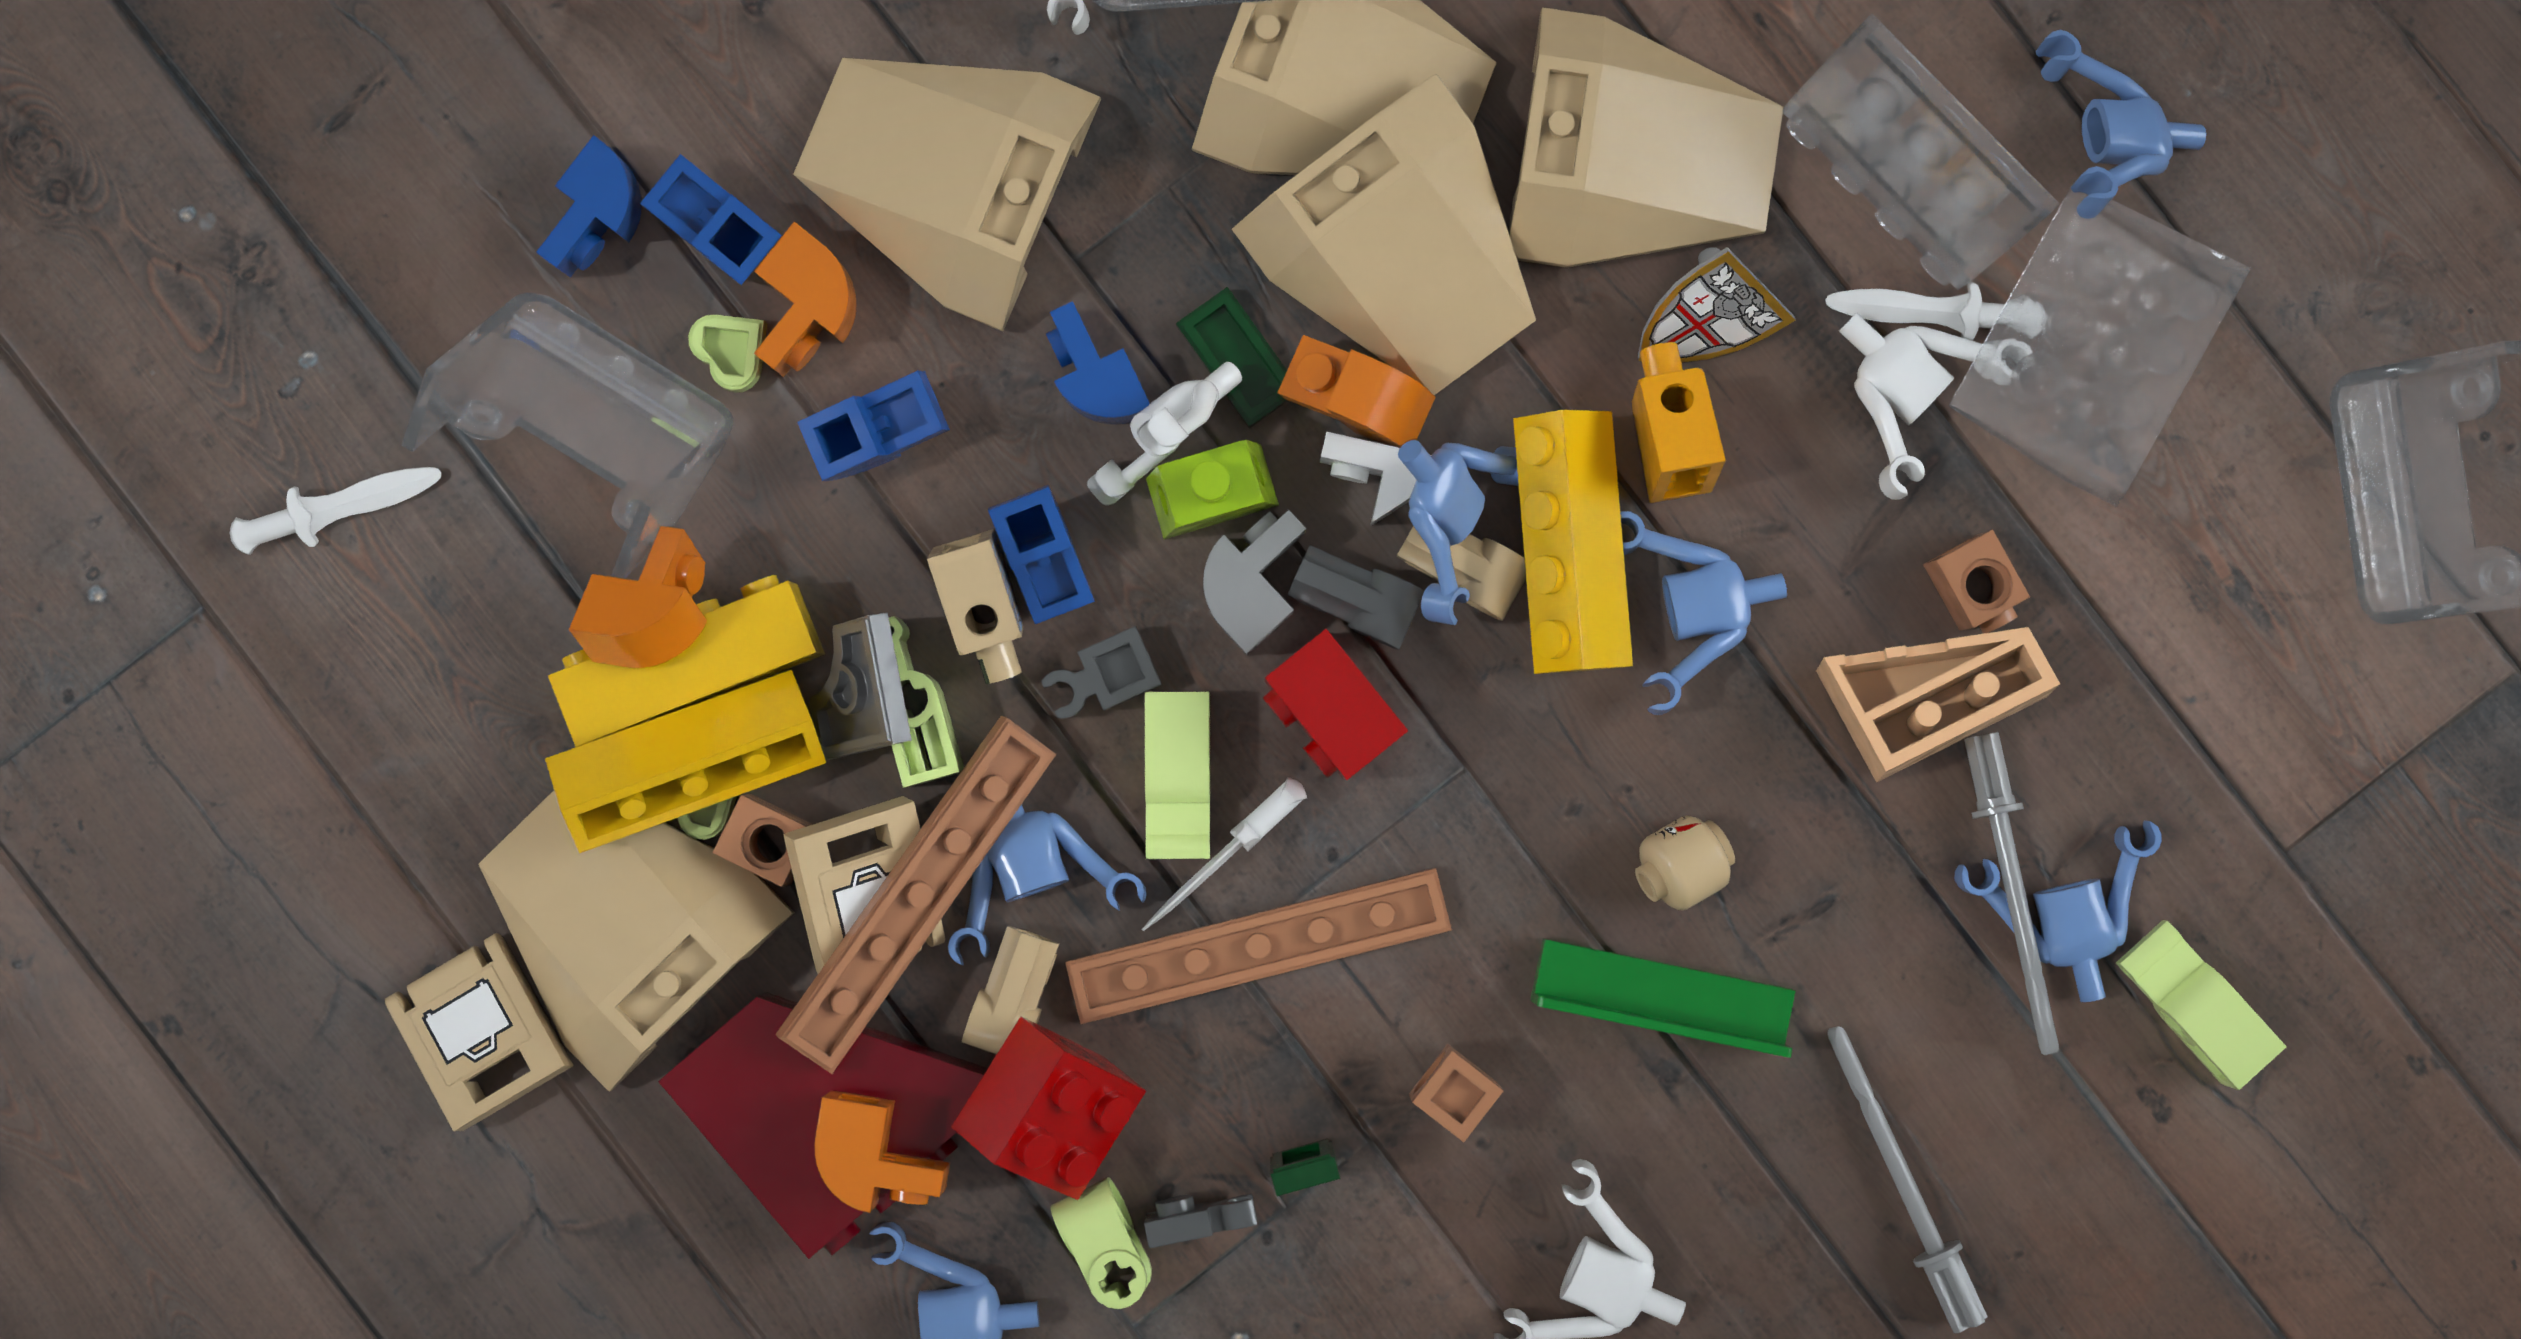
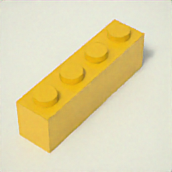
(1572, 541)
(736, 648)
(684, 761)

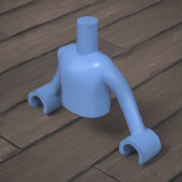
(2116, 131)
(1447, 507)
(1701, 602)
(1029, 863)
(2074, 915)
(960, 1311)

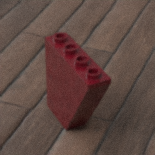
(764, 1101)

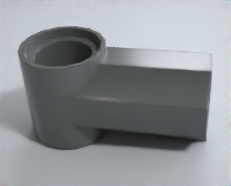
(1369, 601)

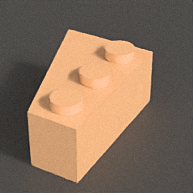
(1931, 695)

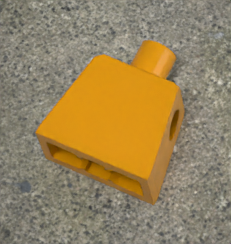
(1677, 449)

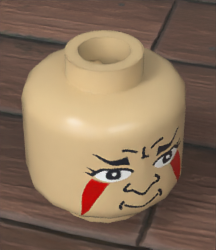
(1685, 862)

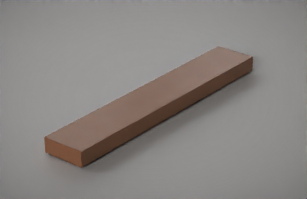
(915, 894)
(1258, 945)

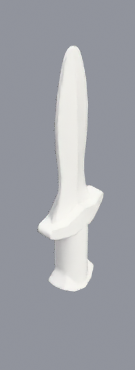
(1958, 312)
(310, 514)
(1246, 834)

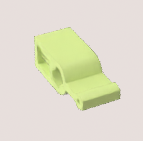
(933, 721)
(1177, 775)
(2201, 1007)

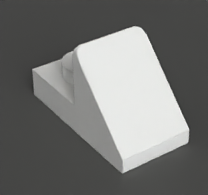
(1357, 458)

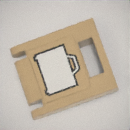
(839, 891)
(471, 1020)

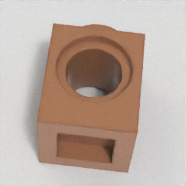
(1950, 575)
(741, 833)
(1455, 1093)

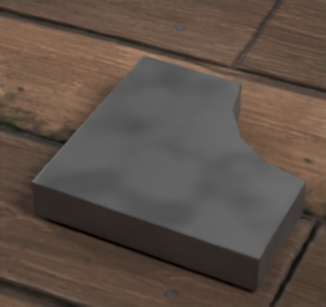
(864, 695)

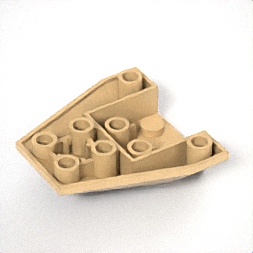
(1319, 69)
(1635, 149)
(947, 170)
(1399, 240)
(624, 930)

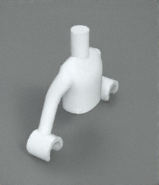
(1901, 379)
(1163, 427)
(1602, 1278)

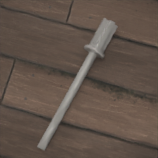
(1995, 802)
(1940, 1259)

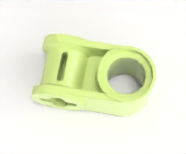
(1101, 1231)

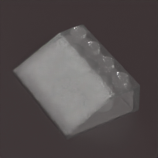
(1916, 156)
(2098, 344)

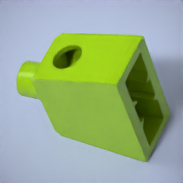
(1211, 488)

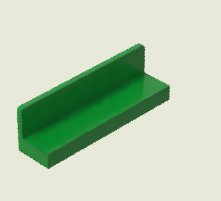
(1663, 997)

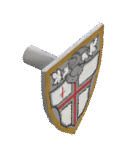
(1715, 310)

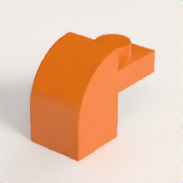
(820, 296)
(1357, 391)
(647, 618)
(855, 1158)

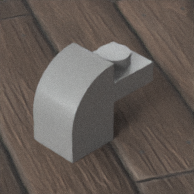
(1236, 590)

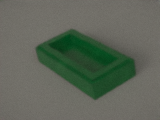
(1225, 333)
(1303, 1167)

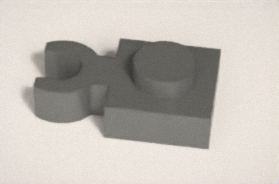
(1112, 670)
(1182, 1220)

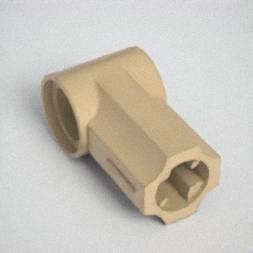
(1483, 567)
(1012, 988)

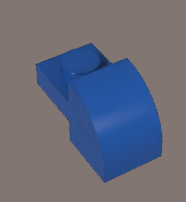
(603, 198)
(710, 219)
(1099, 388)
(873, 427)
(1041, 554)

